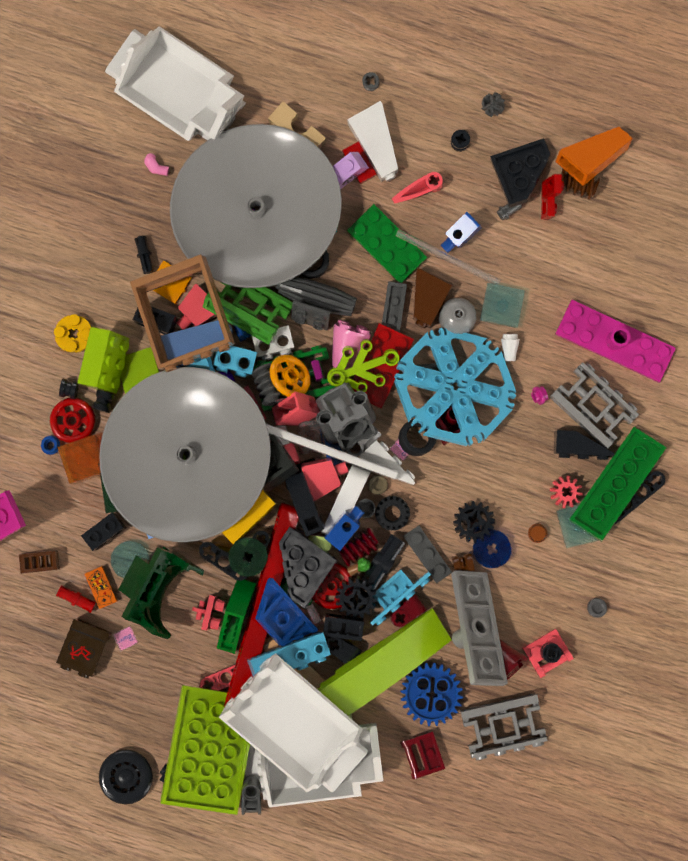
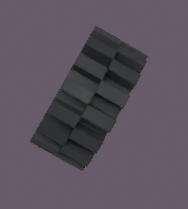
(392, 501)

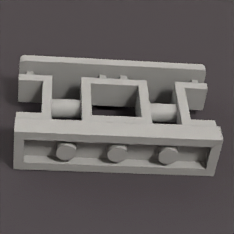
(582, 418)
(499, 709)

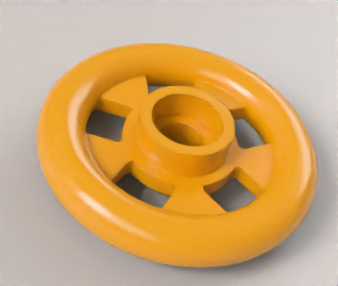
(289, 375)

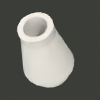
(510, 346)

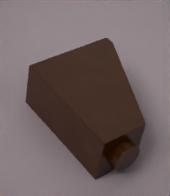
(428, 298)

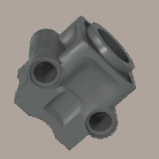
(345, 416)

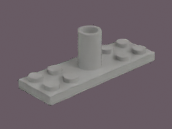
(478, 629)

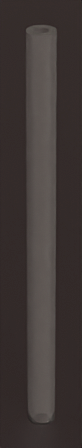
(447, 257)

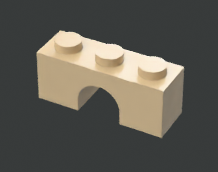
(286, 116)

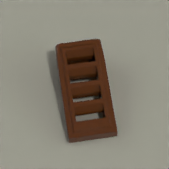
(54, 562)

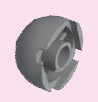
(457, 325)

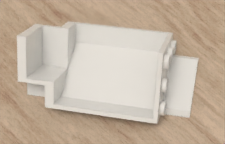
(175, 84)
(283, 791)

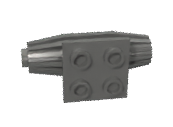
(316, 301)

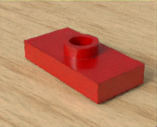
(367, 174)

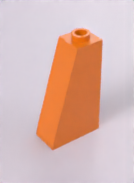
(593, 154)

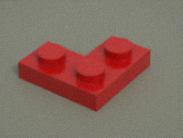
(550, 189)

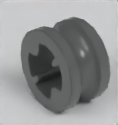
(371, 87)

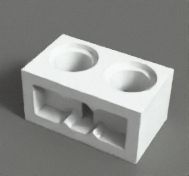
(274, 347)

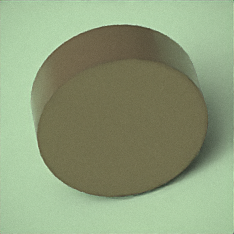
(377, 484)

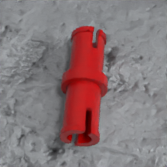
(76, 599)

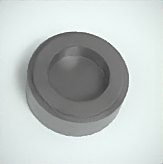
(596, 607)

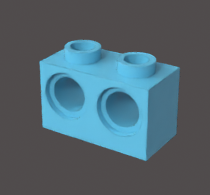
(235, 355)

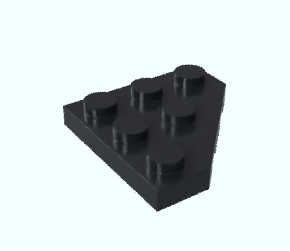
(520, 170)
(304, 566)

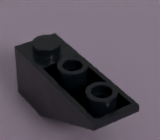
(574, 443)
(304, 504)

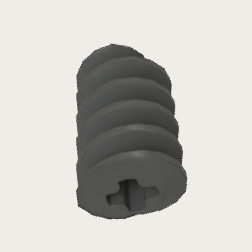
(265, 386)

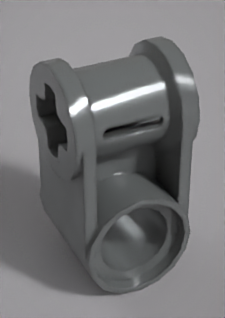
(251, 798)

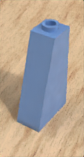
(191, 339)

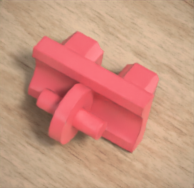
(213, 604)

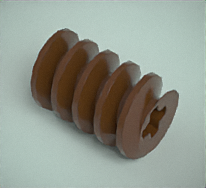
(571, 183)

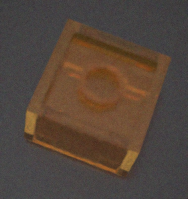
(81, 459)

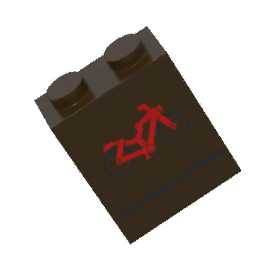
(83, 648)

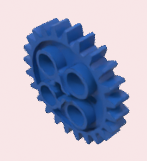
(449, 695)

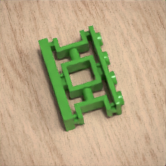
(246, 318)

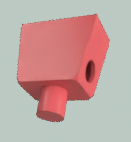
(193, 309)
(295, 409)
(323, 476)

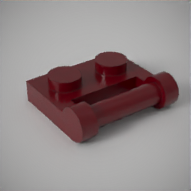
(429, 753)

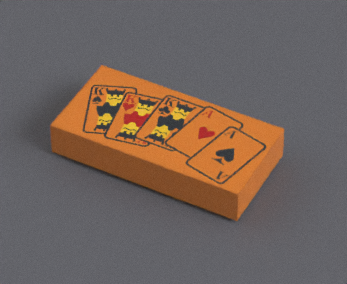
(101, 587)

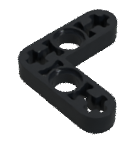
(227, 570)

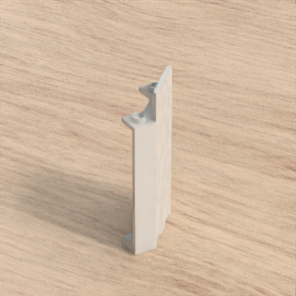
(295, 726)

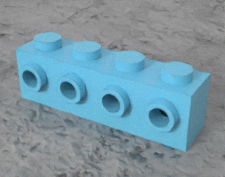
(296, 654)

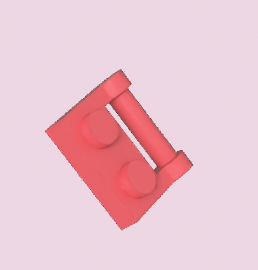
(533, 652)

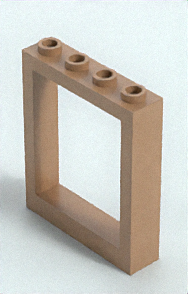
(166, 276)

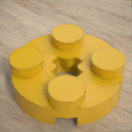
(63, 329)

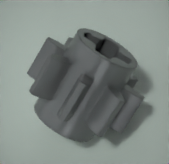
(493, 104)

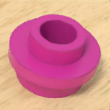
(539, 395)

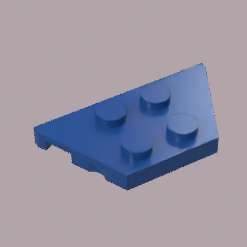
(282, 616)

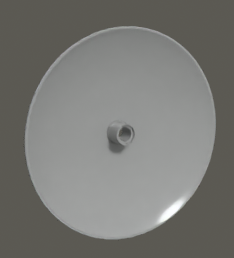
(251, 169)
(146, 447)

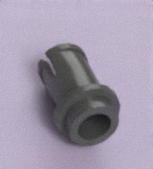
(504, 212)

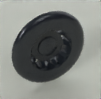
(125, 777)

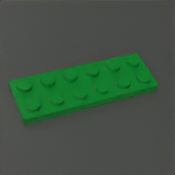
(617, 484)

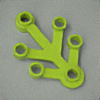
(359, 368)

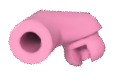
(154, 167)

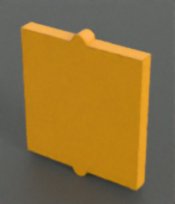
(173, 290)

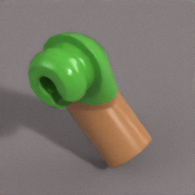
(361, 566)

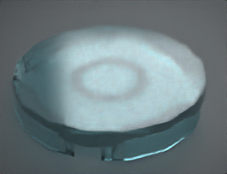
(124, 555)

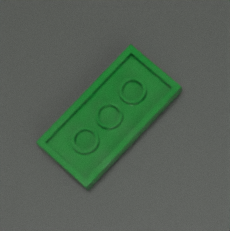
(377, 236)

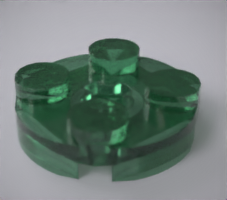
(252, 547)

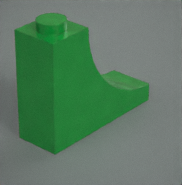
(235, 616)

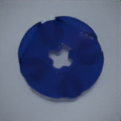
(495, 559)

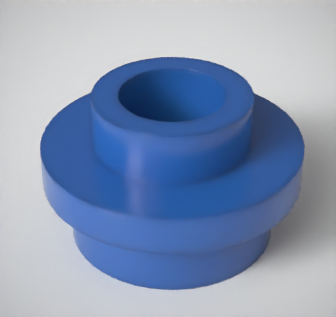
(44, 445)

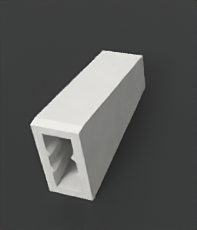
(373, 135)

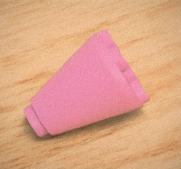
(344, 336)

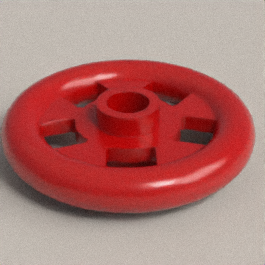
(59, 410)
(320, 598)

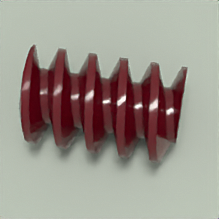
(358, 547)

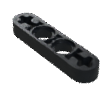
(636, 500)

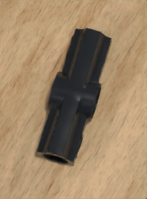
(383, 561)

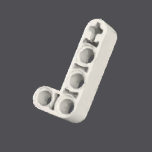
(348, 495)

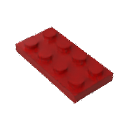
(384, 339)

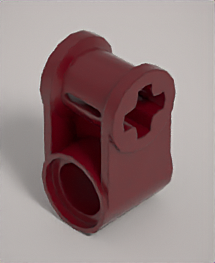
(410, 609)

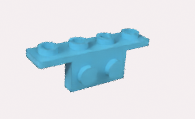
(394, 591)

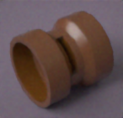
(459, 565)

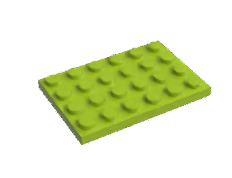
(204, 755)

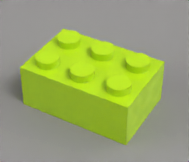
(103, 360)

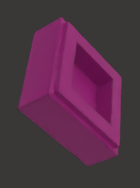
(317, 370)

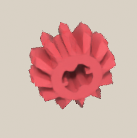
(563, 485)

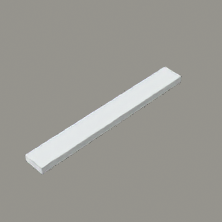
(332, 452)

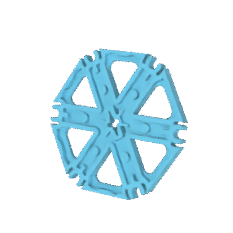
(445, 394)

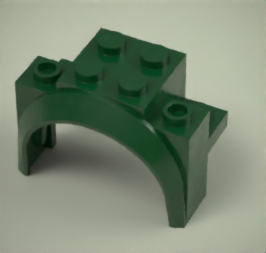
(147, 584)

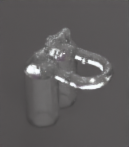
(311, 431)

